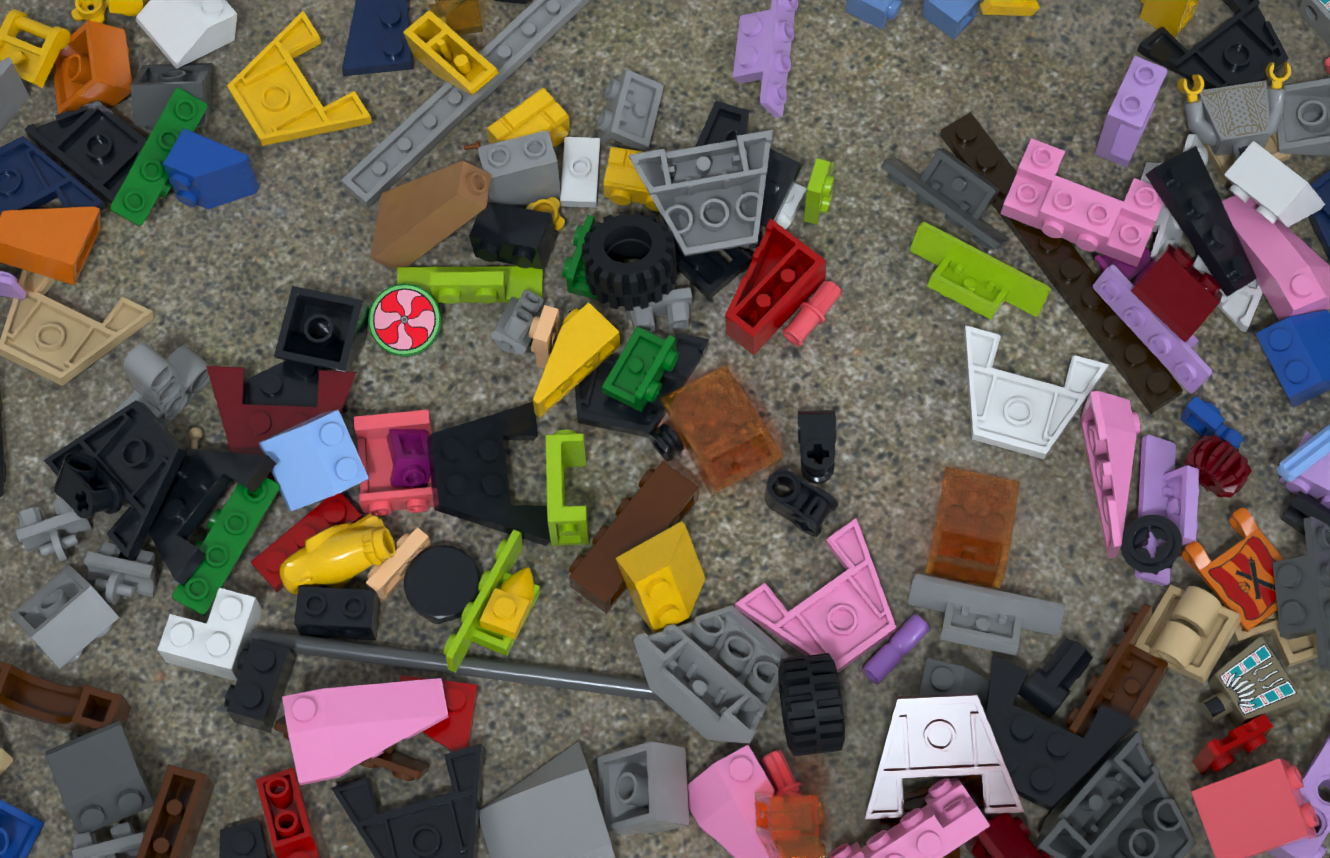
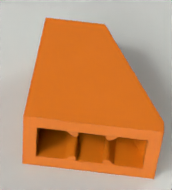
(49, 240)

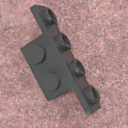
(955, 191)
(1304, 590)

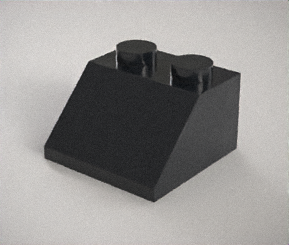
(322, 329)

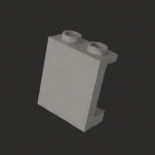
(521, 170)

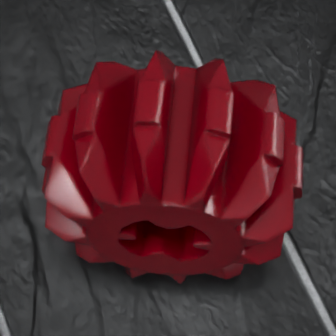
(1219, 466)

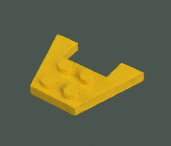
(280, 100)

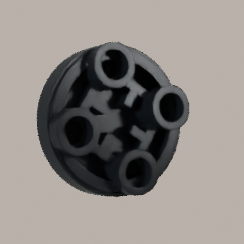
(441, 583)

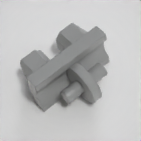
(674, 305)
(514, 325)
(53, 533)
(121, 576)
(123, 844)

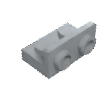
(630, 110)

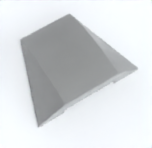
(709, 191)
(713, 672)
(549, 814)

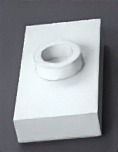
(580, 172)

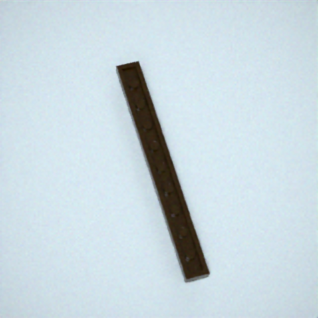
(1067, 273)

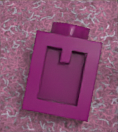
(409, 457)

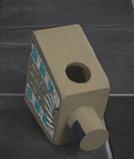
(1250, 687)

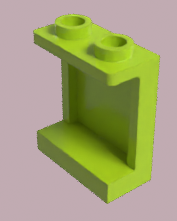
(566, 523)

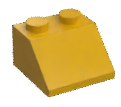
(663, 577)

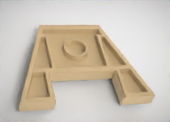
(59, 339)

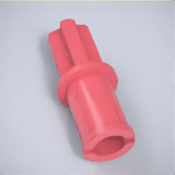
(812, 313)
(780, 772)

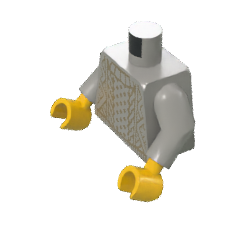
(1236, 114)

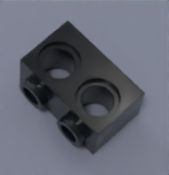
(337, 613)

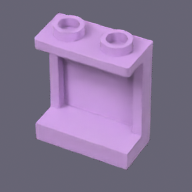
(1130, 111)

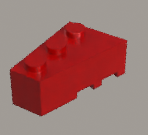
(775, 285)

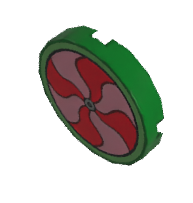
(405, 320)

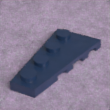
(377, 38)

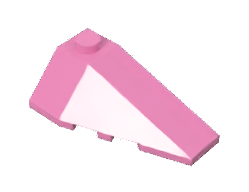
(1285, 267)
(1110, 442)
(350, 724)
(725, 802)

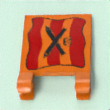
(1243, 573)

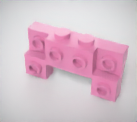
(1078, 212)
(925, 832)

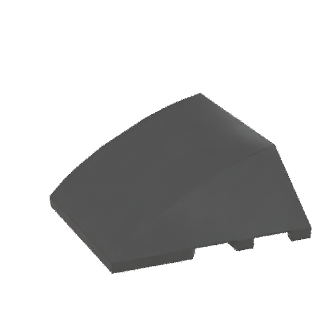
(1118, 812)

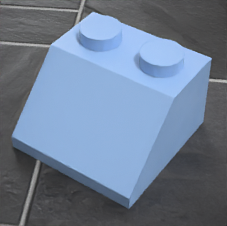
(314, 460)

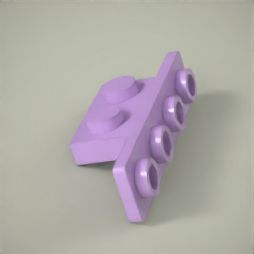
(765, 50)
(1156, 335)
(1166, 494)

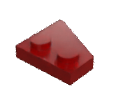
(455, 730)
(1219, 754)

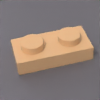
(544, 334)
(387, 576)

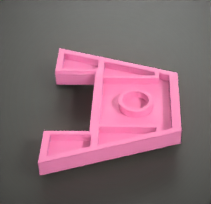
(838, 619)

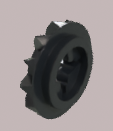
(1137, 535)

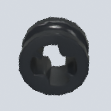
(666, 442)

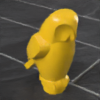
(338, 555)

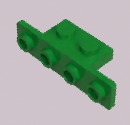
(148, 176)
(224, 544)

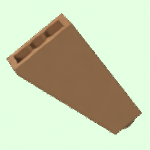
(426, 212)

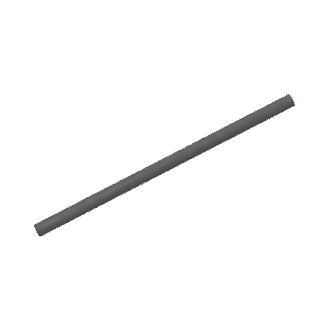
(469, 666)

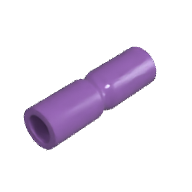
(900, 644)

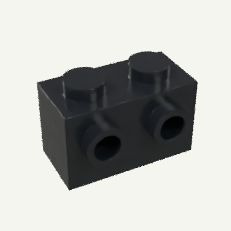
(513, 236)
(260, 685)

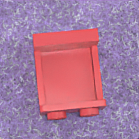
(377, 494)
(1256, 811)

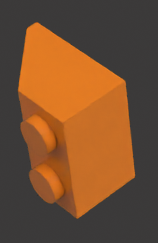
(92, 68)

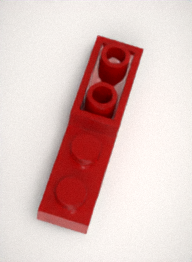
(287, 816)

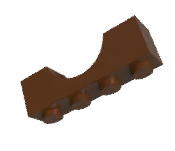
(59, 705)

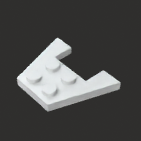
(1017, 409)

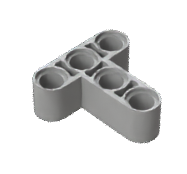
(163, 383)

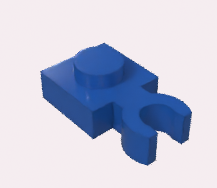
(1207, 420)

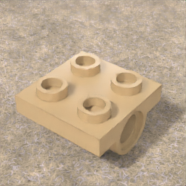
(1189, 631)

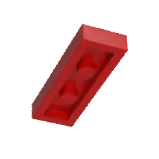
(331, 512)

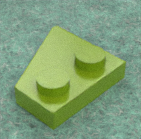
(819, 191)

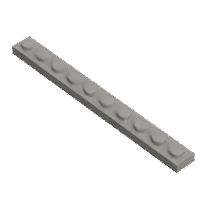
(451, 105)

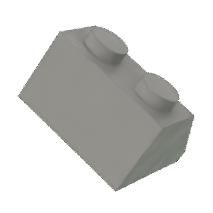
(65, 616)
(644, 789)

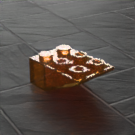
(721, 431)
(973, 528)
(789, 823)

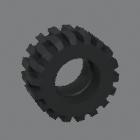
(628, 238)
(811, 704)

